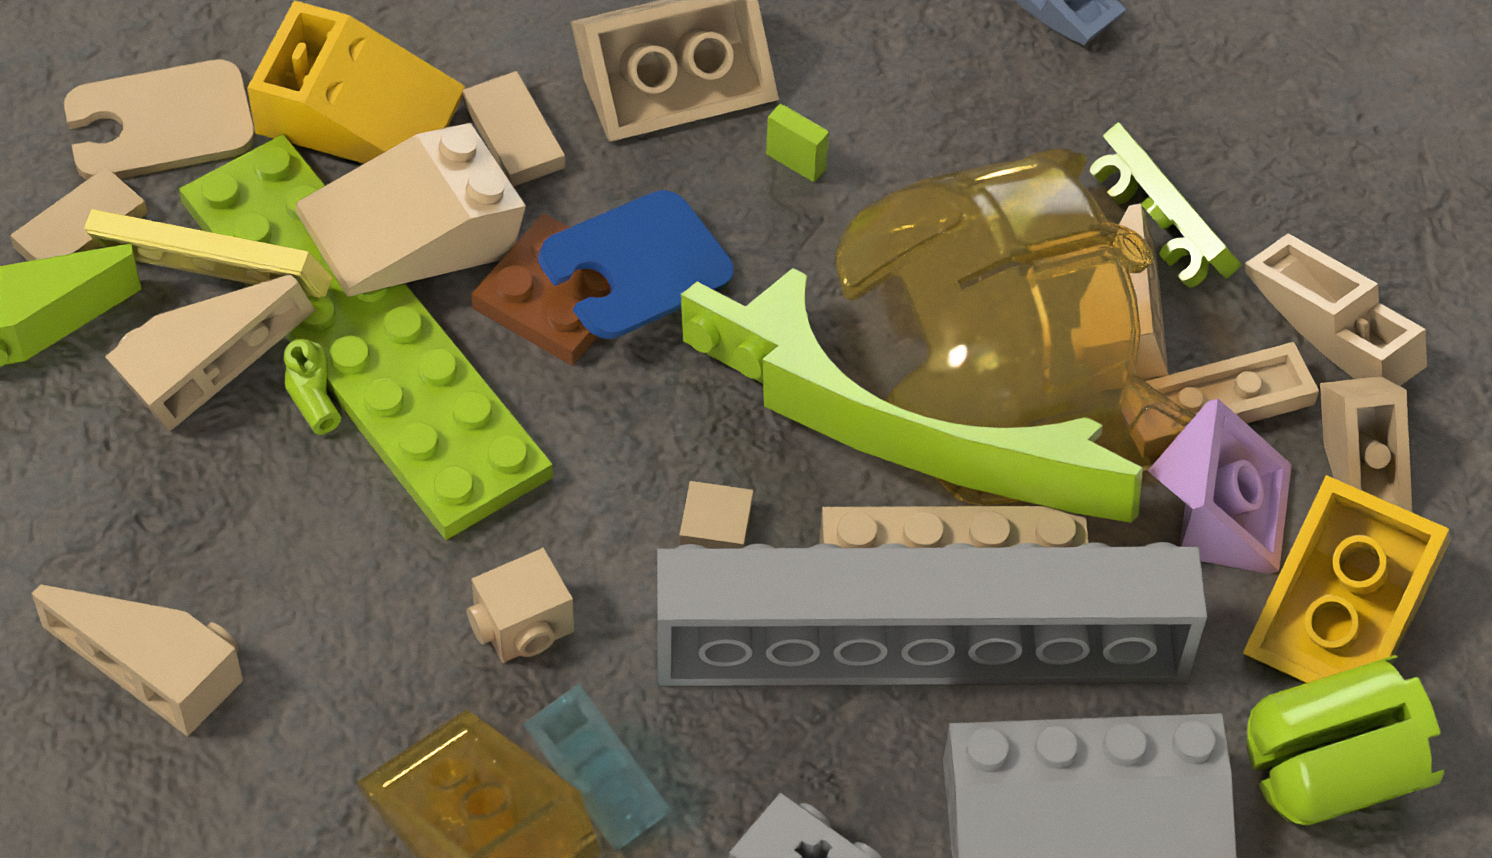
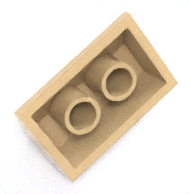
(674, 63)

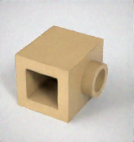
(521, 606)

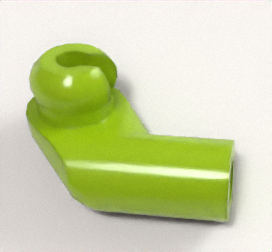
(307, 384)

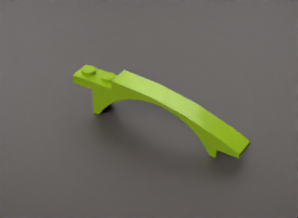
(1035, 464)

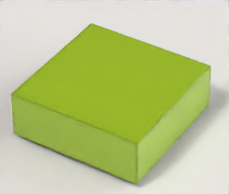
(797, 142)

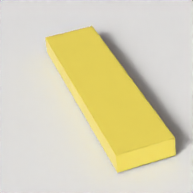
(208, 252)

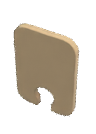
(166, 117)

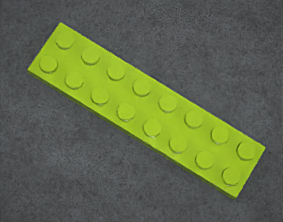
(385, 356)

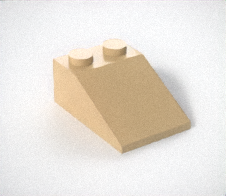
(415, 212)

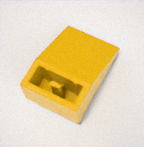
(346, 87)

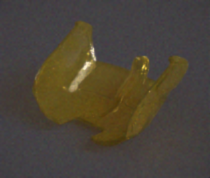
(1033, 339)

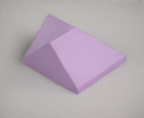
(1230, 489)

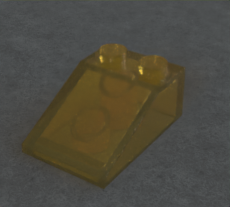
(478, 797)

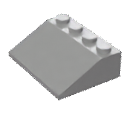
(1090, 788)

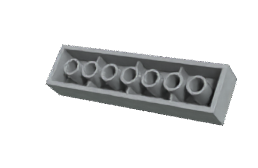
(928, 615)

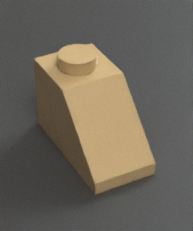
(1368, 437)

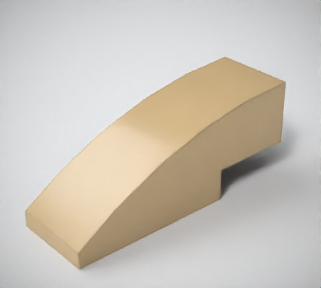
(1338, 311)

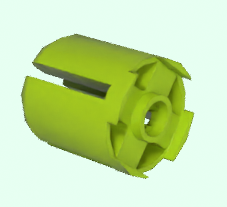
(1343, 742)

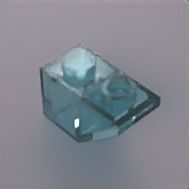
(599, 765)

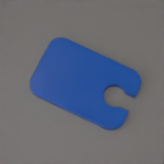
(648, 256)

